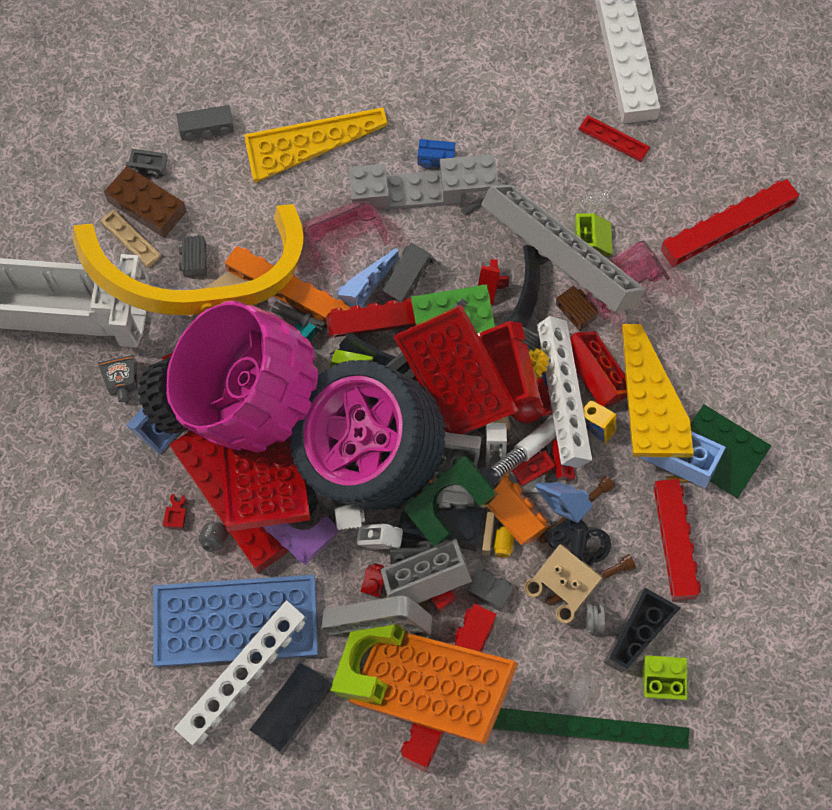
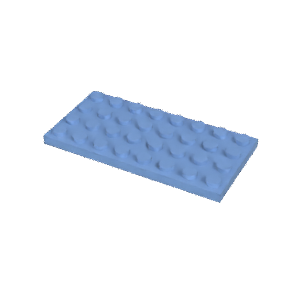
(221, 617)

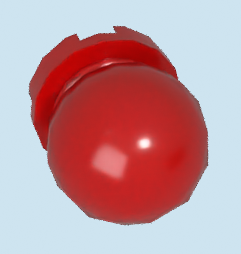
(534, 410)

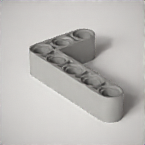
(378, 613)

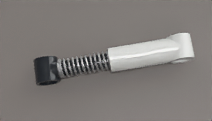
(522, 452)

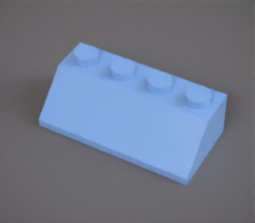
(695, 469)

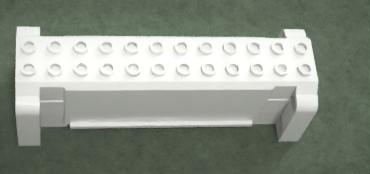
(67, 300)

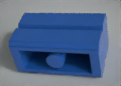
(432, 151)

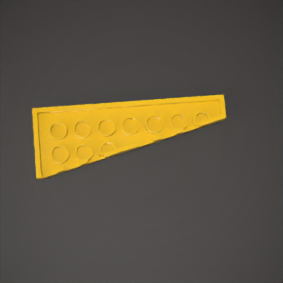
(291, 145)

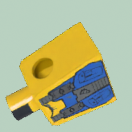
(599, 421)

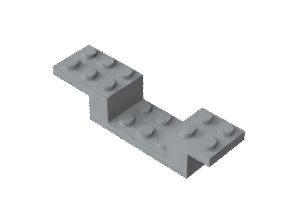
(423, 188)

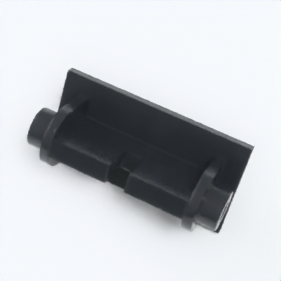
(563, 532)

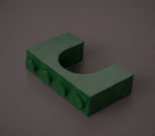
(423, 507)

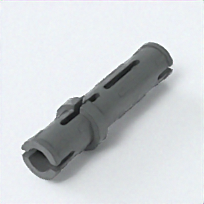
(298, 317)

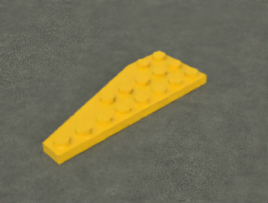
(655, 413)

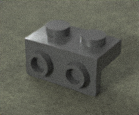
(148, 162)
(408, 549)

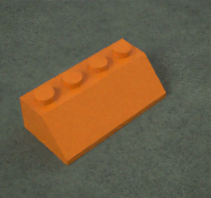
(518, 512)

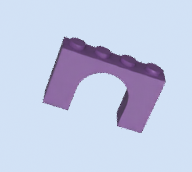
(305, 543)

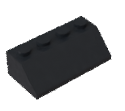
(291, 708)

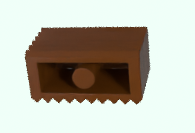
(577, 307)

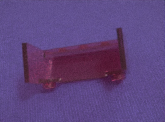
(315, 228)
(639, 264)

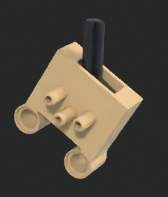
(567, 576)

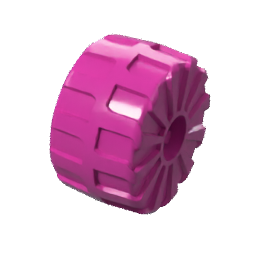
(241, 377)

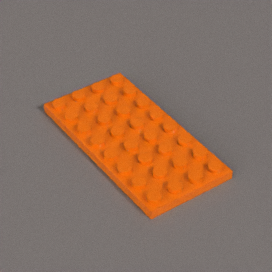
(440, 685)

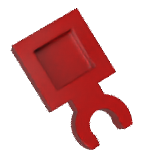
(175, 515)

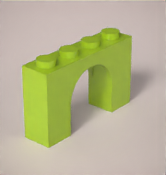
(348, 679)

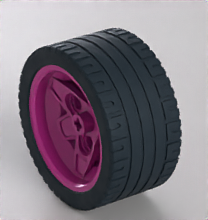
(334, 426)

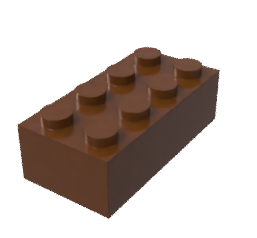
(145, 201)

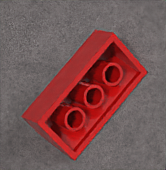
(598, 368)

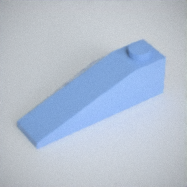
(362, 285)

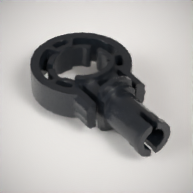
(602, 553)

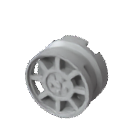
(594, 618)

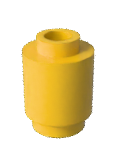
(503, 543)

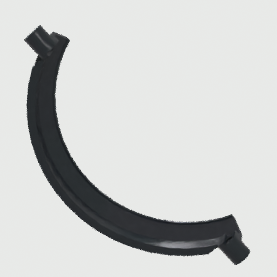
(521, 313)

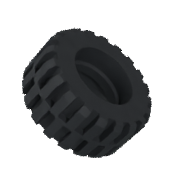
(154, 398)

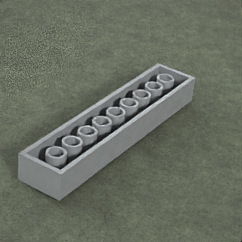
(563, 247)

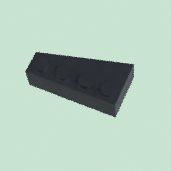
(463, 523)
(643, 623)

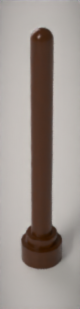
(605, 485)
(625, 564)

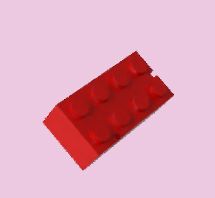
(512, 360)

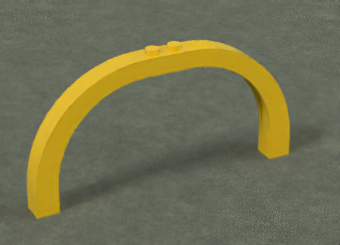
(192, 301)

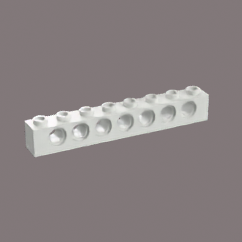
(564, 393)
(187, 726)

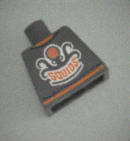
(120, 376)

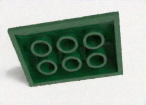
(742, 450)

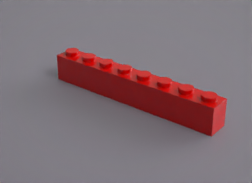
(729, 222)

